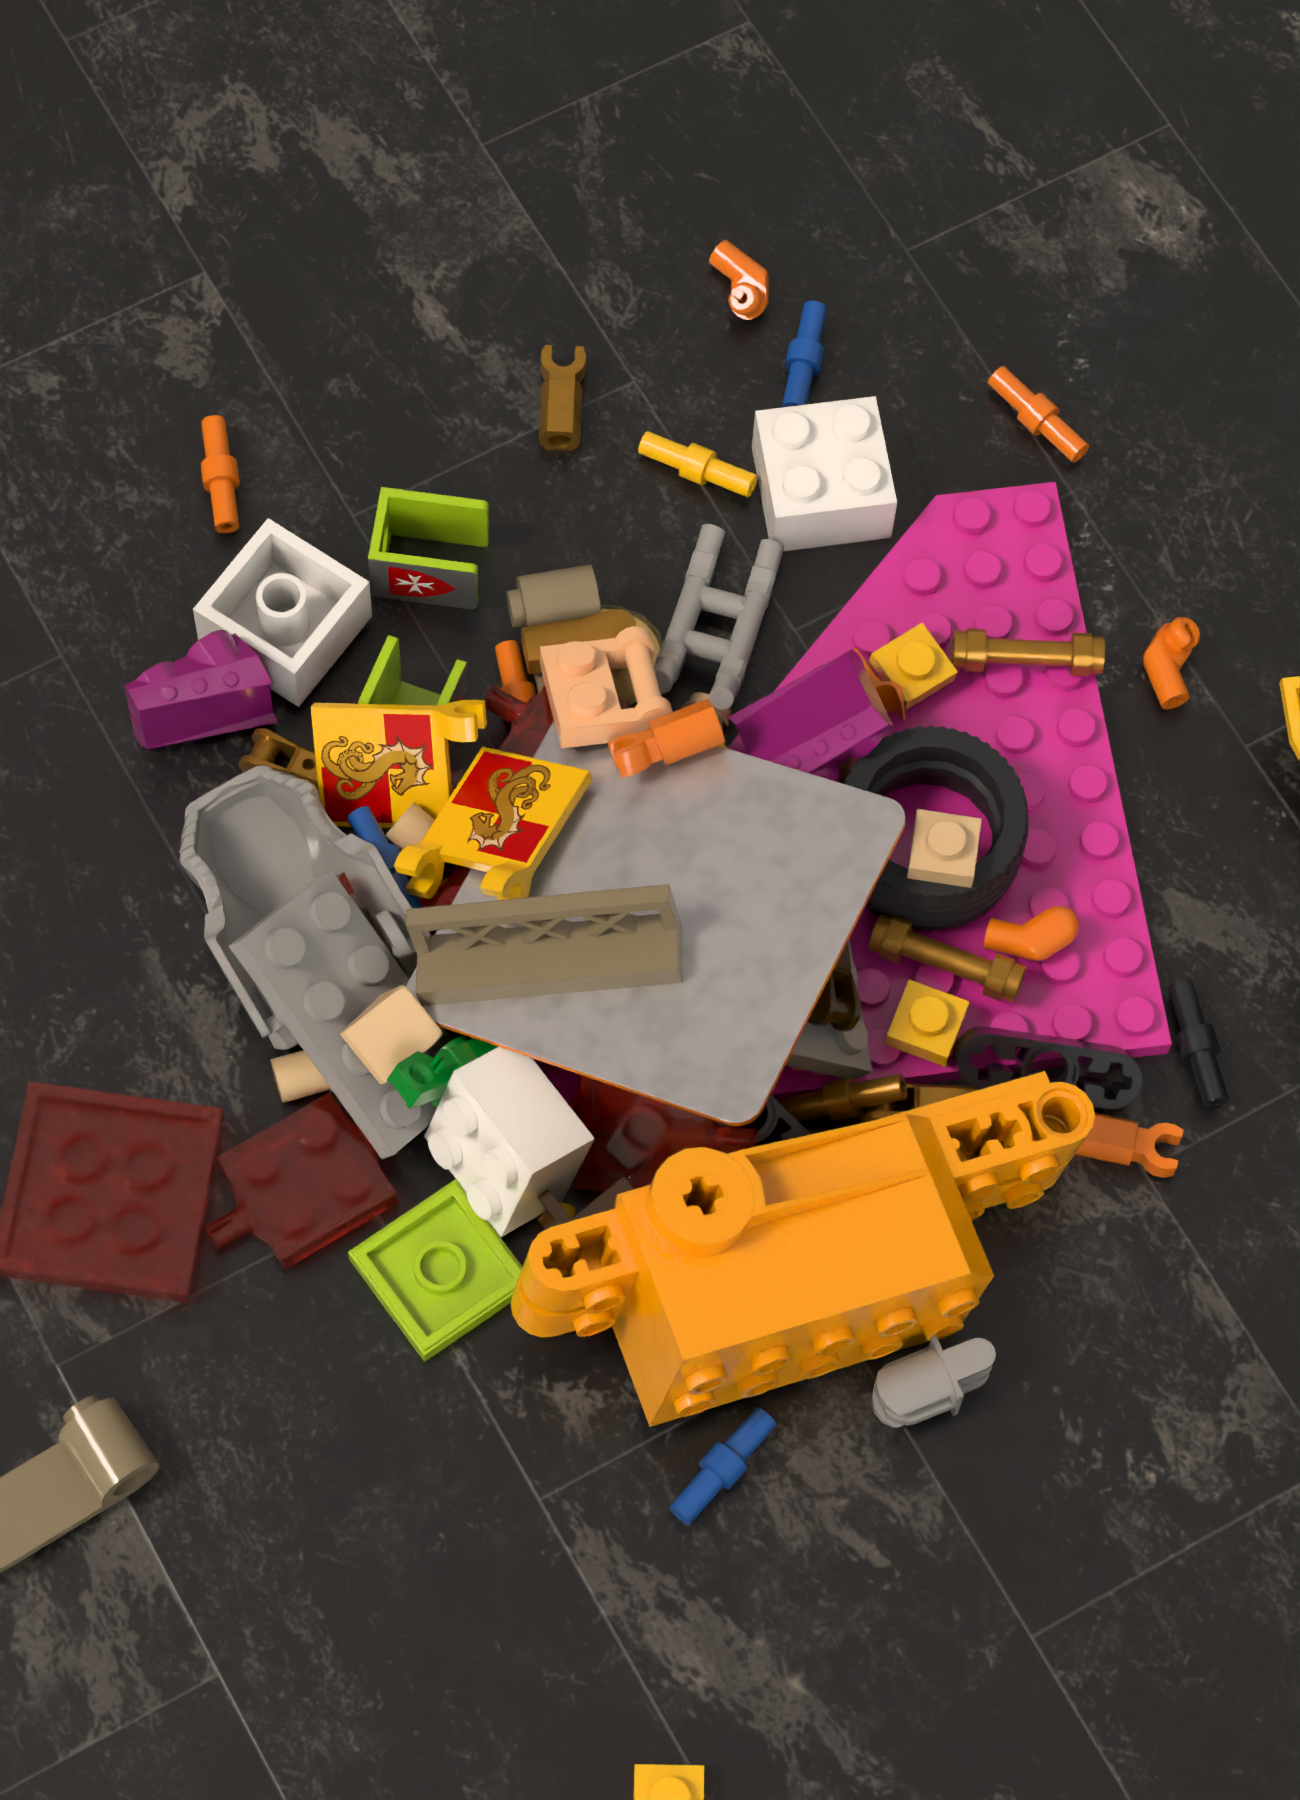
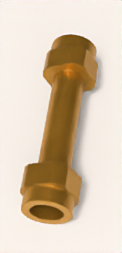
(1082, 653)
(894, 938)

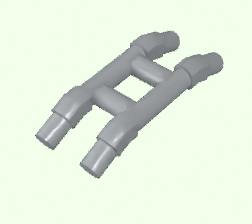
(699, 596)

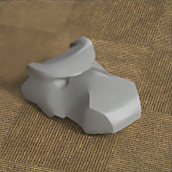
(256, 848)

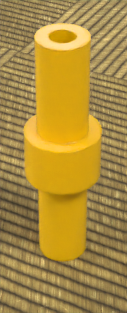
(697, 464)

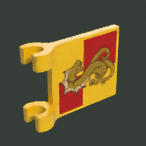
(389, 755)
(496, 823)

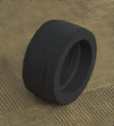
(973, 770)

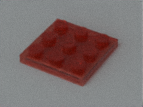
(108, 1191)

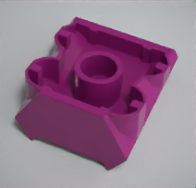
(202, 695)
(817, 719)

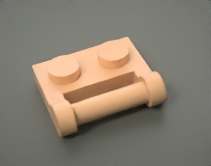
(584, 692)

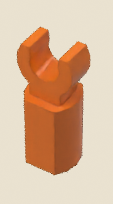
(668, 739)
(1123, 1141)

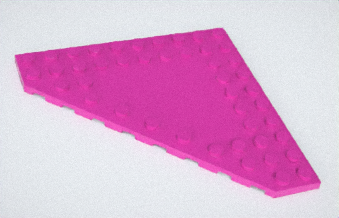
(1004, 568)

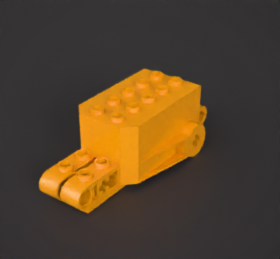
(800, 1247)

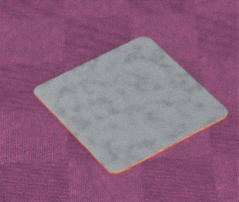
(766, 894)

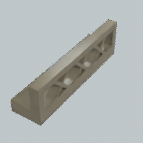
(547, 952)

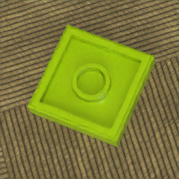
(438, 1270)

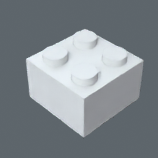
(824, 473)
(288, 607)
(507, 1137)

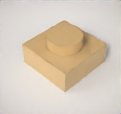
(944, 848)

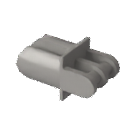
(930, 1381)

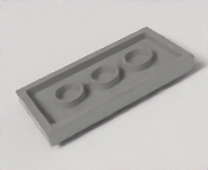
(319, 973)

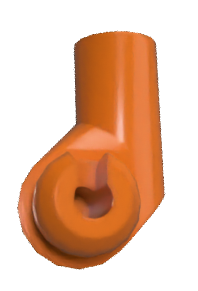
(748, 280)
(1166, 657)
(1037, 937)

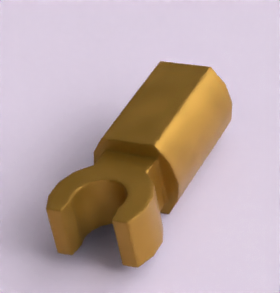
(561, 401)

